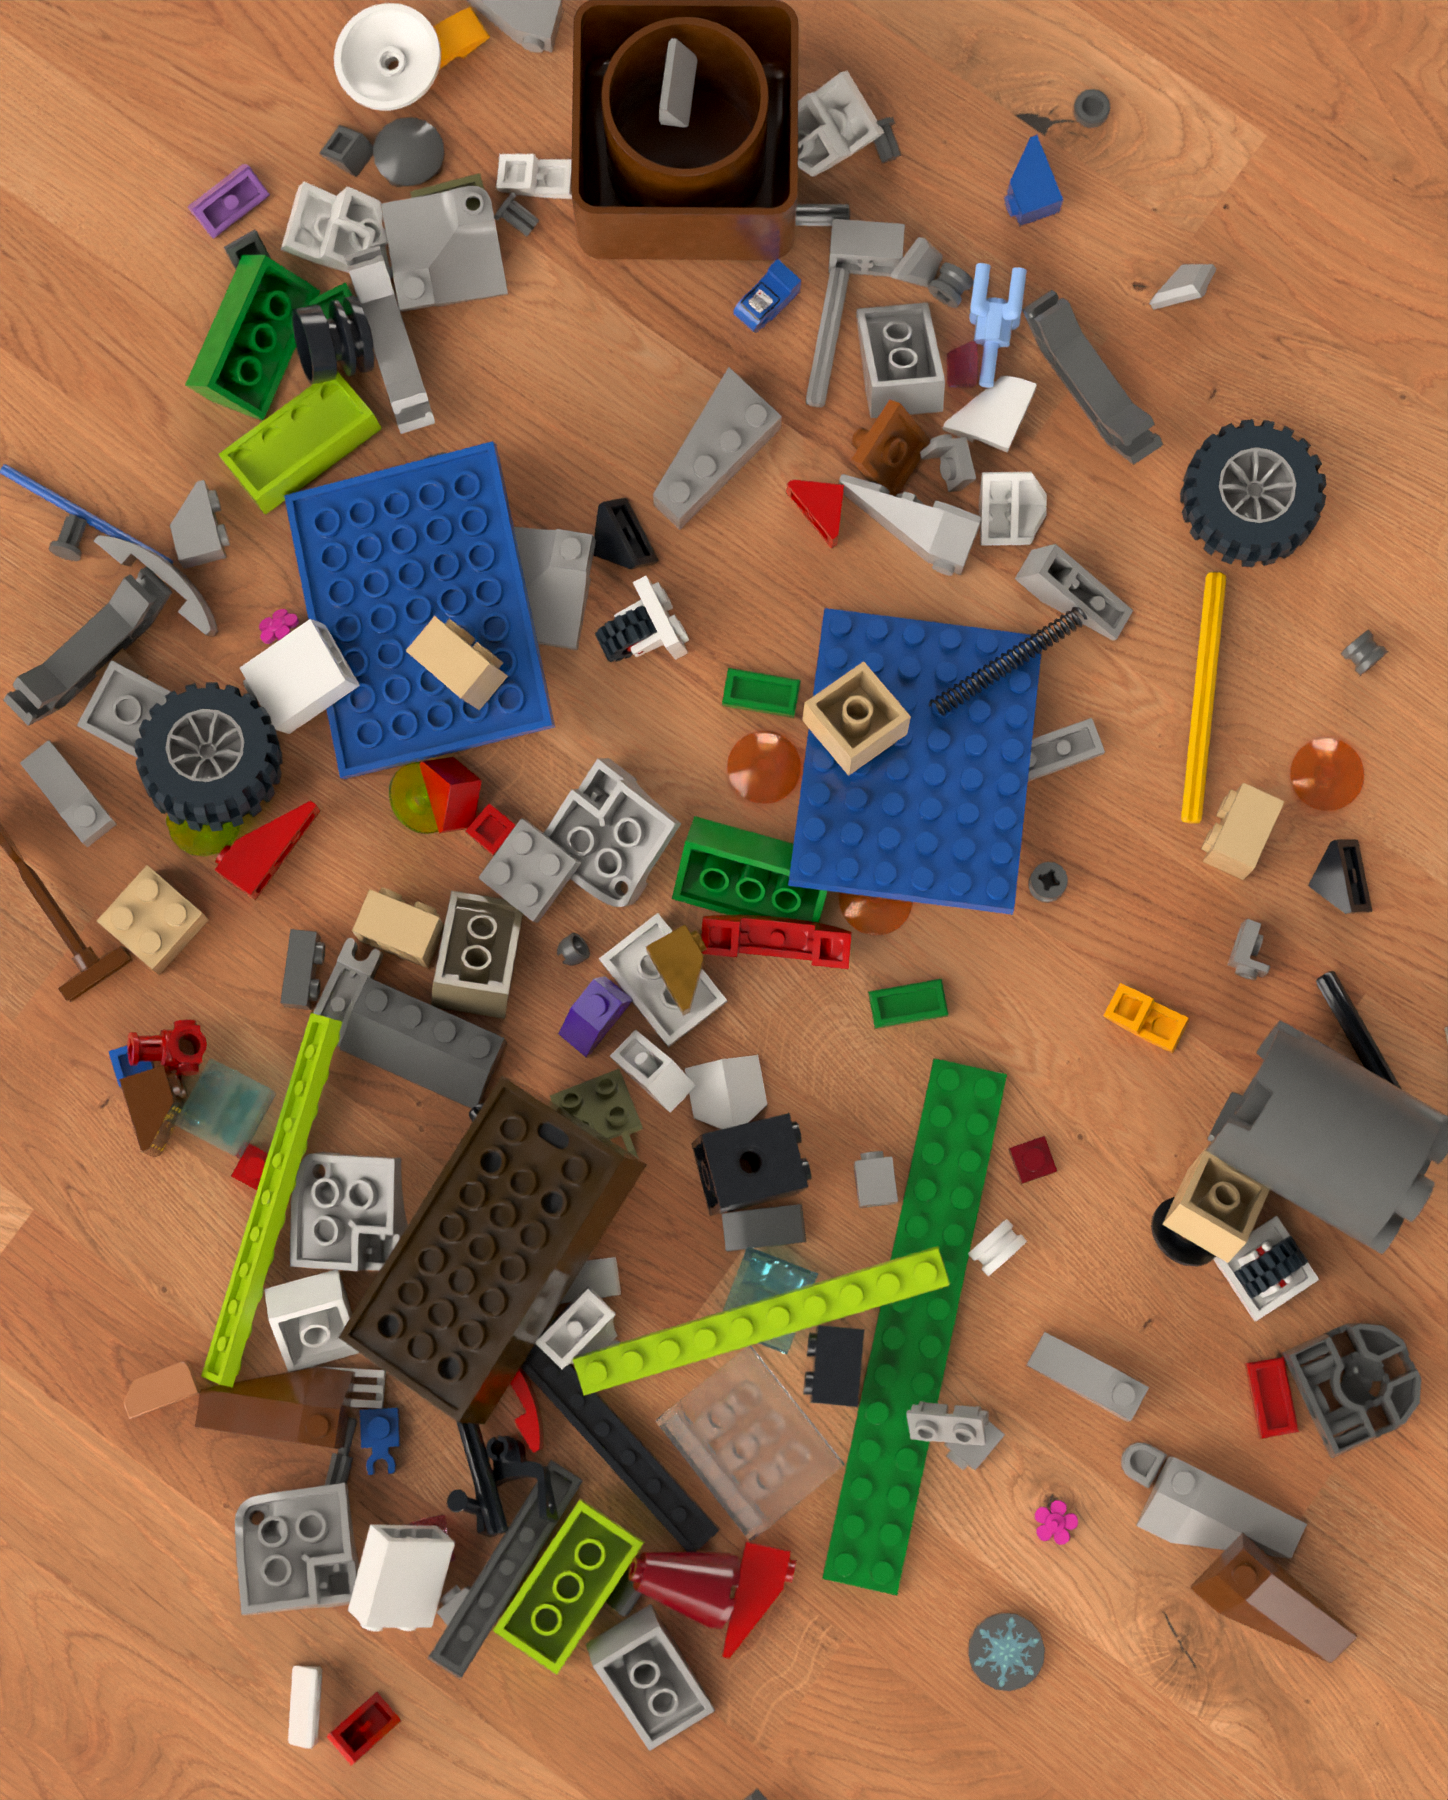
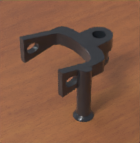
(509, 1464)

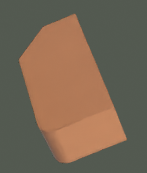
(160, 1389)

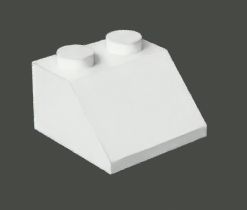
(309, 1318)

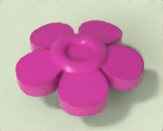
(278, 626)
(1055, 1522)

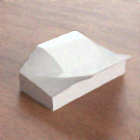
(578, 1329)

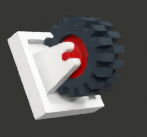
(643, 626)
(1267, 1269)

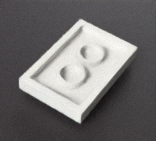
(641, 981)

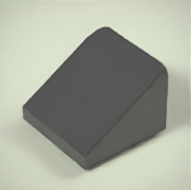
(348, 150)
(623, 1596)

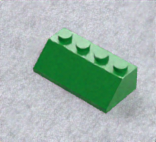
(249, 338)
(742, 874)

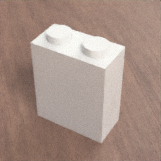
(299, 676)
(400, 1577)

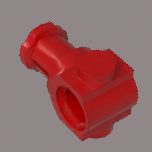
(166, 1049)

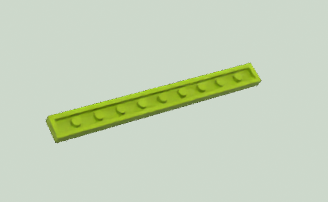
(271, 1200)
(761, 1320)

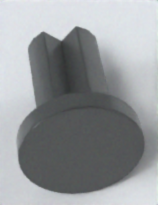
(886, 143)
(516, 215)
(69, 539)

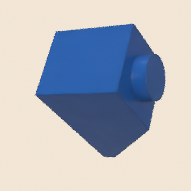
(1033, 188)

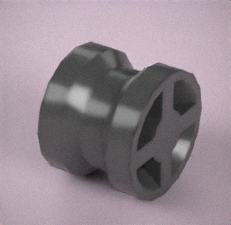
(950, 285)
(1364, 652)
(1045, 889)

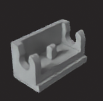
(866, 246)

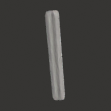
(827, 337)

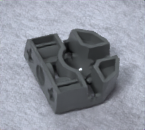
(1371, 1345)

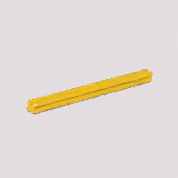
(1203, 698)

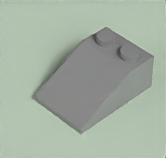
(900, 358)
(649, 1677)

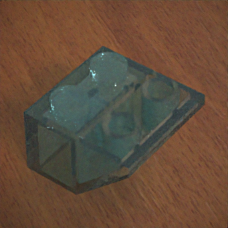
(225, 1108)

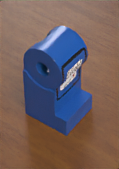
(768, 297)

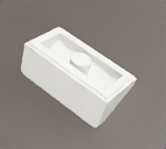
(305, 1706)

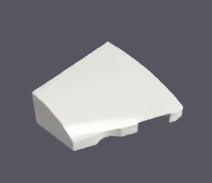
(994, 413)

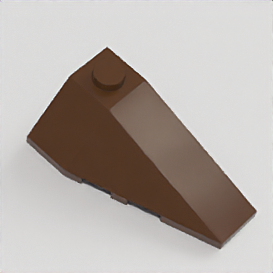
(291, 1406)
(1266, 1598)

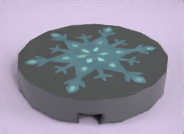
(1006, 1651)

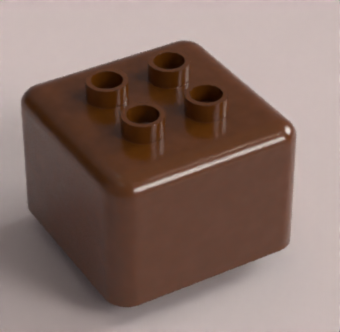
(696, 189)

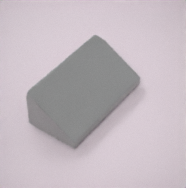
(677, 85)

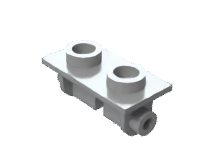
(934, 1423)

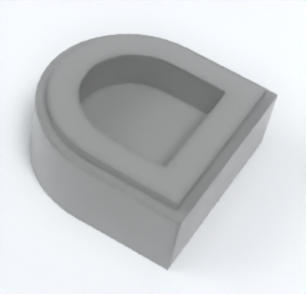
(1142, 1462)

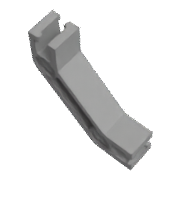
(390, 339)

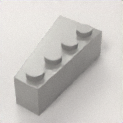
(718, 446)

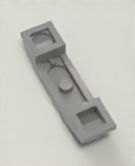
(194, 609)

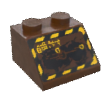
(154, 1106)

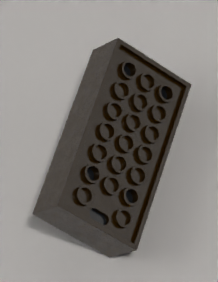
(491, 1251)

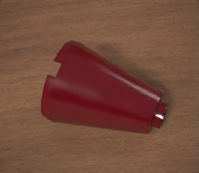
(689, 1583)

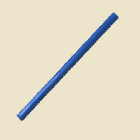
(70, 507)

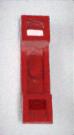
(777, 937)
(531, 1422)

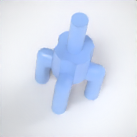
(994, 317)

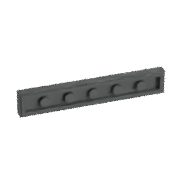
(501, 1576)

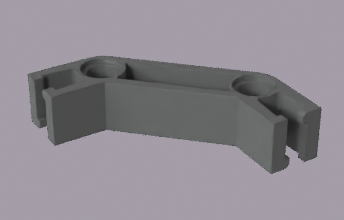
(1089, 380)
(89, 649)

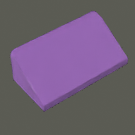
(228, 200)

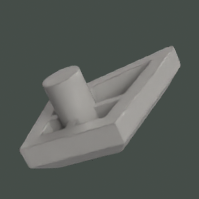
(918, 264)
(1184, 285)

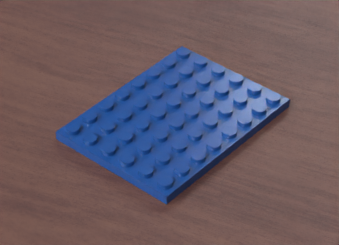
(377, 568)
(945, 802)

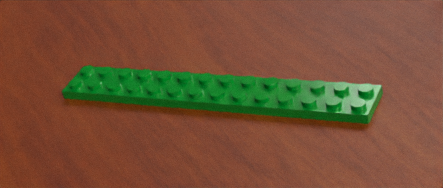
(915, 1332)

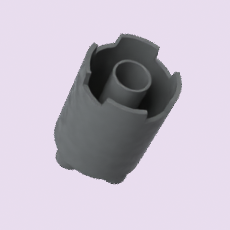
(1332, 1138)

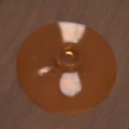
(760, 785)
(1316, 788)
(871, 917)

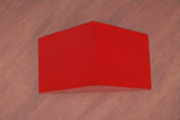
(820, 505)
(451, 792)
(363, 1728)

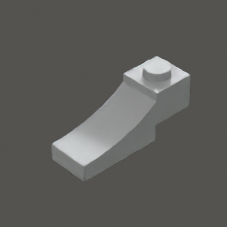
(68, 794)

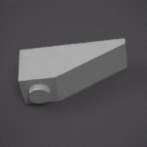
(526, 22)
(1065, 584)
(1087, 1377)

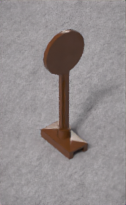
(92, 969)

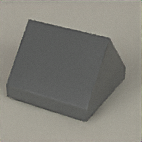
(246, 245)

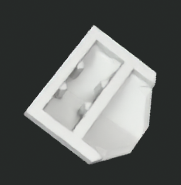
(1010, 508)
(727, 1091)

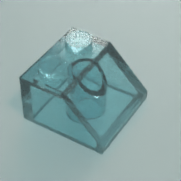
(764, 1277)

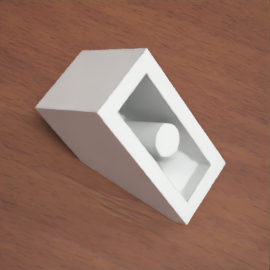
(653, 1070)

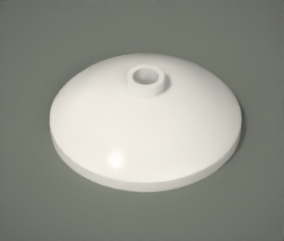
(374, 41)

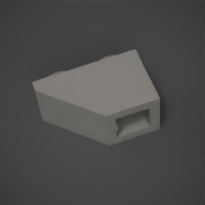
(196, 528)

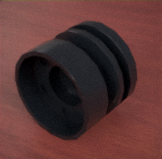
(340, 338)

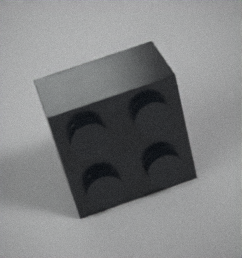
(835, 1366)

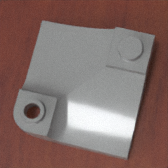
(443, 249)
(557, 582)
(612, 833)
(347, 1215)
(298, 1553)

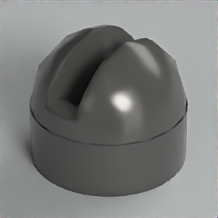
(573, 949)

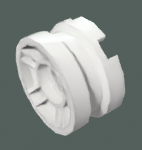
(997, 1247)

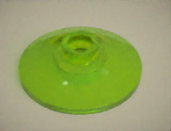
(403, 788)

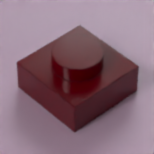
(1032, 1160)

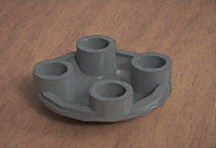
(408, 152)

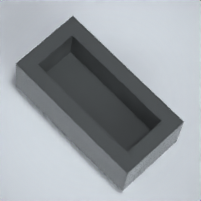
(300, 970)

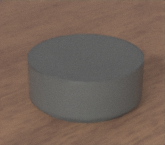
(1091, 108)

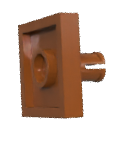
(890, 448)

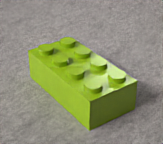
(568, 1586)

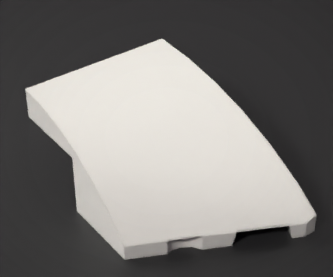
(833, 125)
(333, 226)

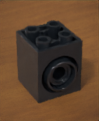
(773, 1155)

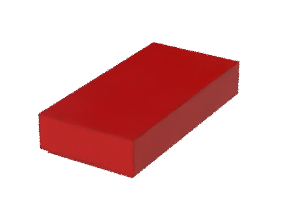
(1271, 1397)

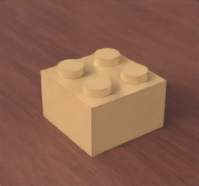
(463, 668)
(856, 718)
(1243, 831)
(152, 920)
(398, 927)
(1216, 1206)

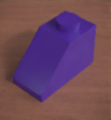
(594, 1015)

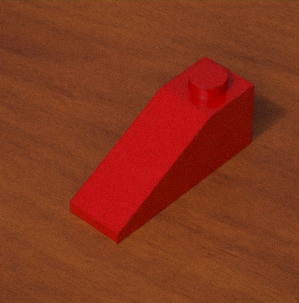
(259, 854)
(761, 1581)

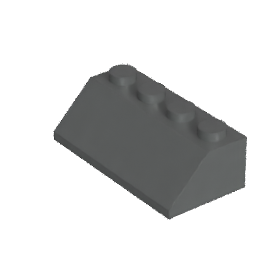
(422, 1043)

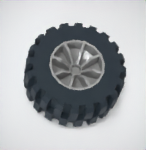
(1253, 493)
(208, 756)

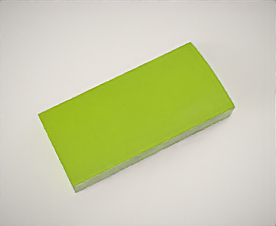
(300, 442)

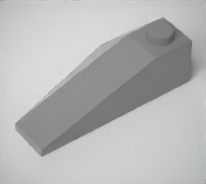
(935, 533)
(1209, 1513)

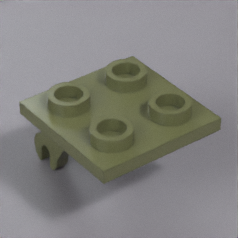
(604, 1106)

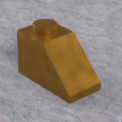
(679, 964)

